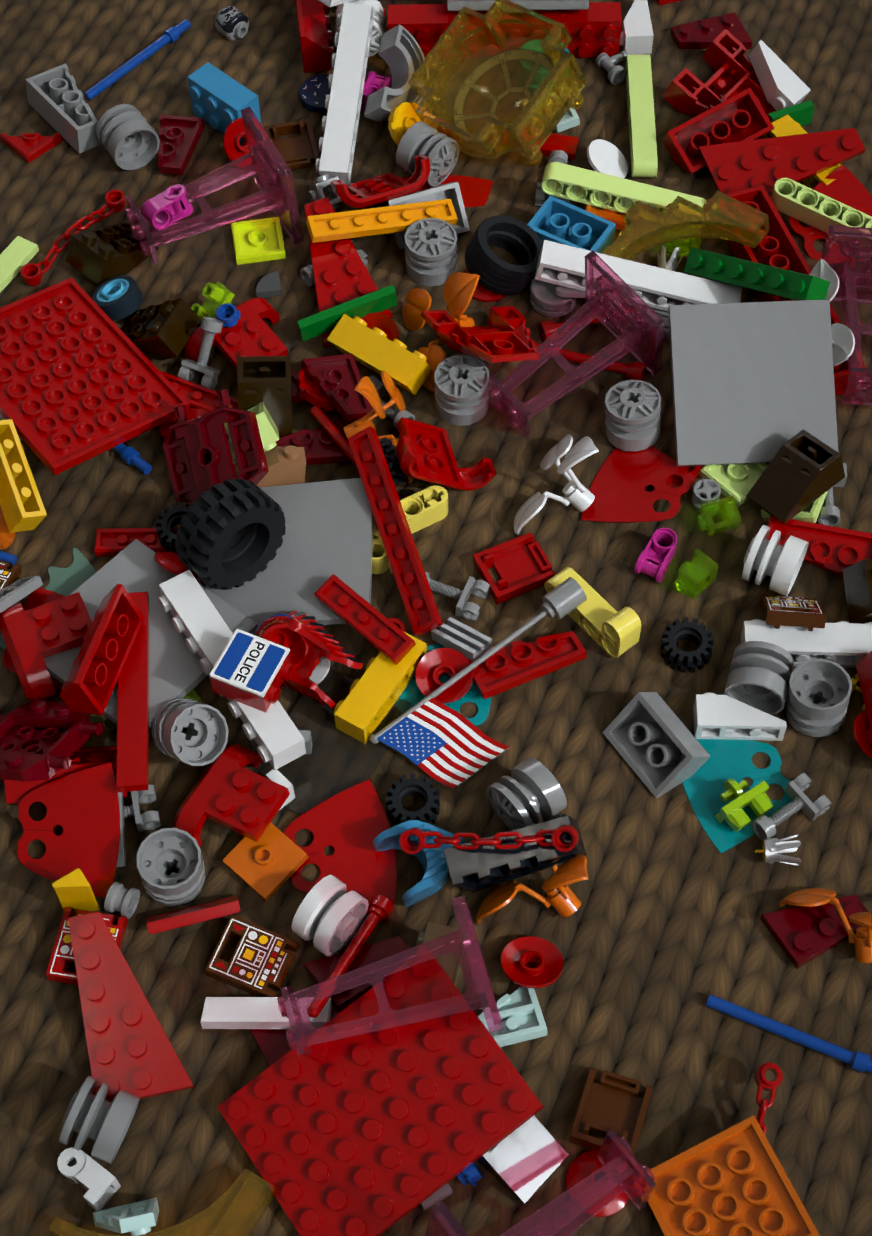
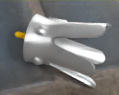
(670, 265)
(774, 848)

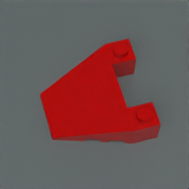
(733, 76)

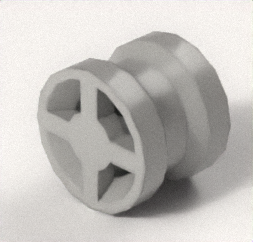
(707, 488)
(122, 900)

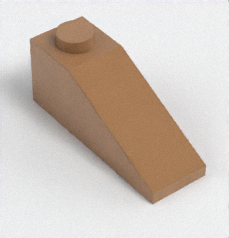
(285, 466)

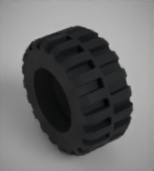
(230, 534)

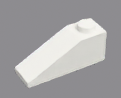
(637, 29)
(777, 80)
(730, 719)

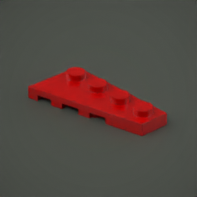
(828, 545)
(526, 662)

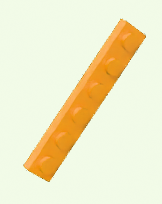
(377, 220)

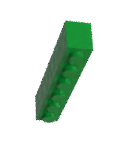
(755, 276)

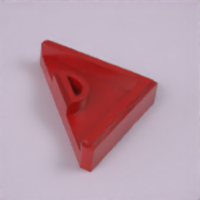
(30, 145)

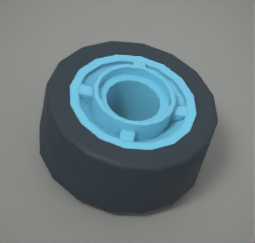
(118, 297)

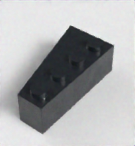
(491, 866)

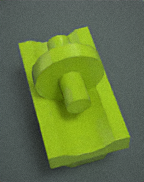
(215, 296)
(733, 811)

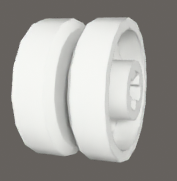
(329, 915)

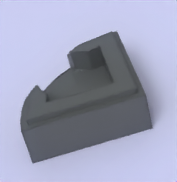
(269, 286)

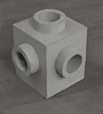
(316, 190)

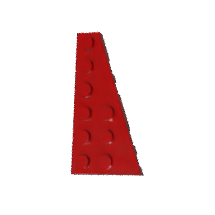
(120, 1027)

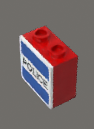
(251, 670)

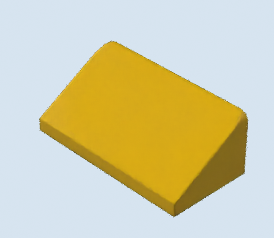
(75, 892)

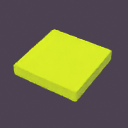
(258, 240)

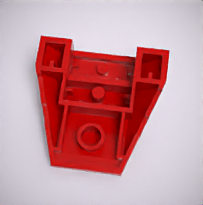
(500, 341)

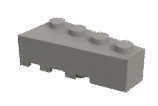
(63, 107)

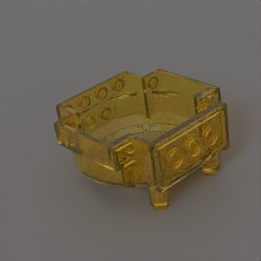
(499, 81)

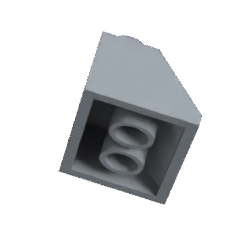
(445, 191)
(655, 743)

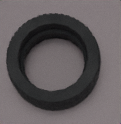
(494, 272)

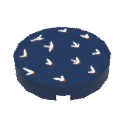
(314, 93)

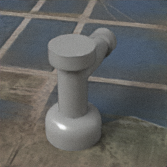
(616, 73)

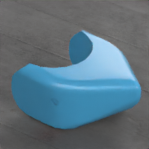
(432, 859)

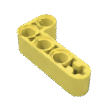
(428, 508)
(610, 629)

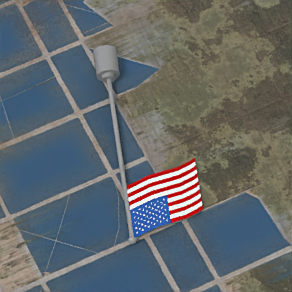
(442, 739)

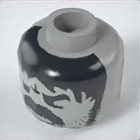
(231, 22)

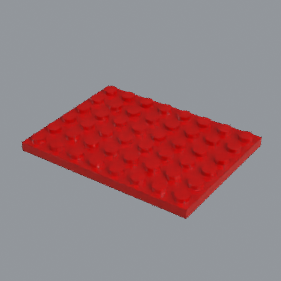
(76, 378)
(379, 1115)

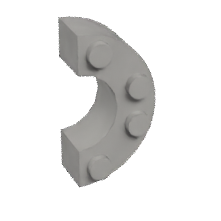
(403, 58)

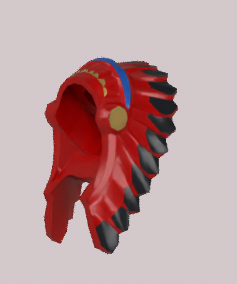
(307, 645)

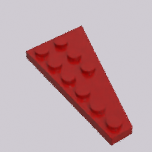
(764, 161)
(336, 268)

